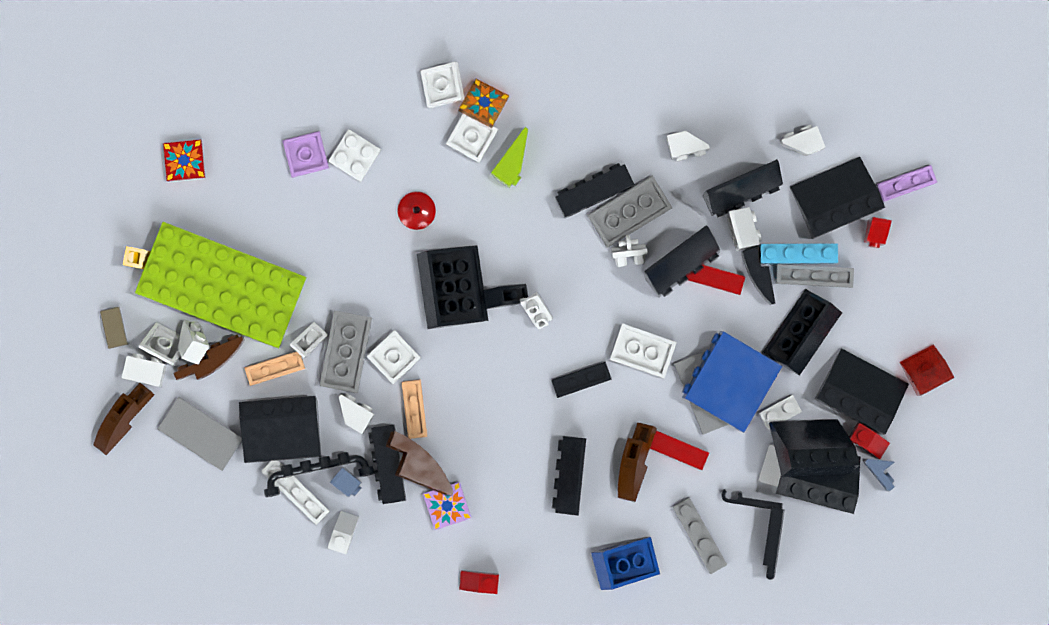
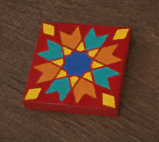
(184, 160)

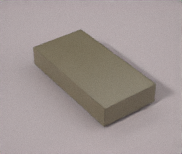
(114, 327)

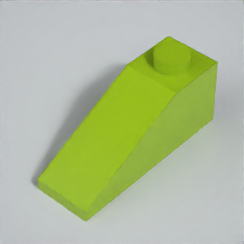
(511, 163)

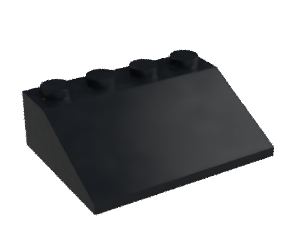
(743, 188)
(837, 197)
(682, 261)
(452, 286)
(862, 392)
(280, 429)
(813, 448)
(830, 491)

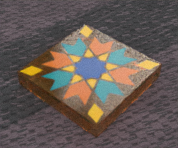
(483, 103)

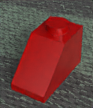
(877, 232)
(869, 440)
(479, 582)

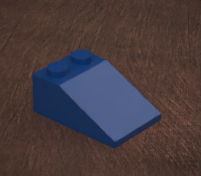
(625, 563)

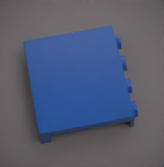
(731, 381)

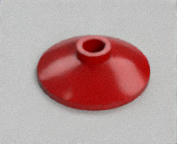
(423, 218)

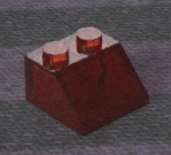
(926, 370)

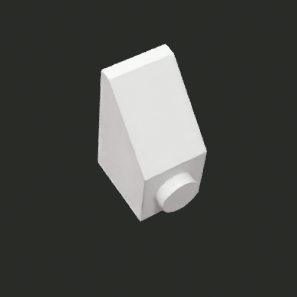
(343, 532)

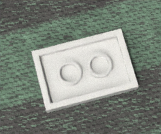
(643, 351)

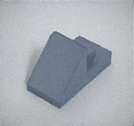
(877, 468)

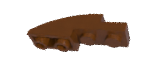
(218, 356)
(119, 416)
(633, 462)

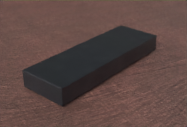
(581, 379)

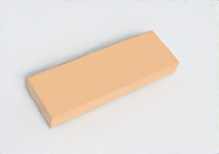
(274, 368)
(414, 409)

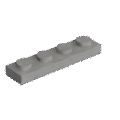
(814, 276)
(699, 535)

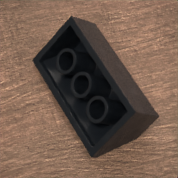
(802, 332)
(570, 475)

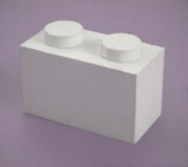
(143, 370)

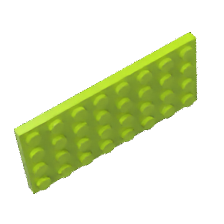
(220, 285)

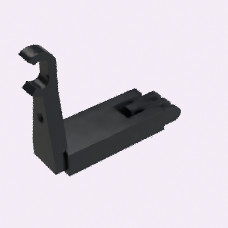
(774, 528)

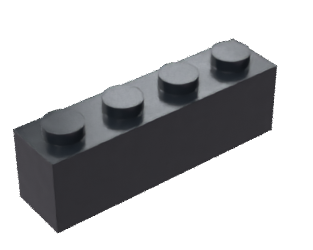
(595, 190)
(387, 461)

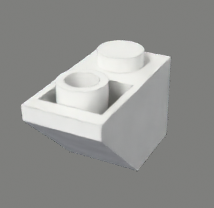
(805, 142)
(685, 144)
(192, 342)
(354, 415)

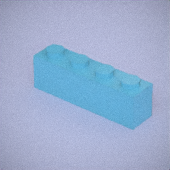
(798, 254)

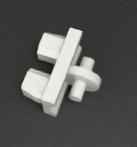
(629, 248)
(536, 310)

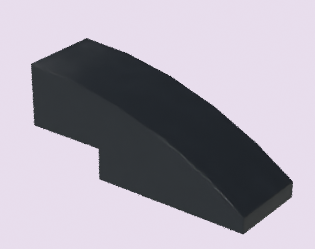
(759, 275)

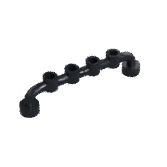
(307, 467)

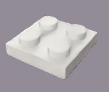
(442, 84)
(471, 138)
(354, 155)
(393, 357)

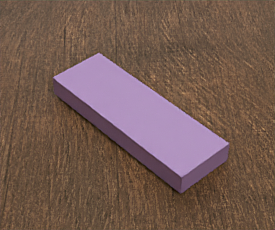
(906, 183)

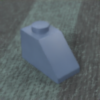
(346, 482)

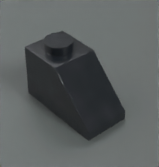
(505, 296)

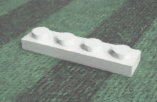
(298, 494)

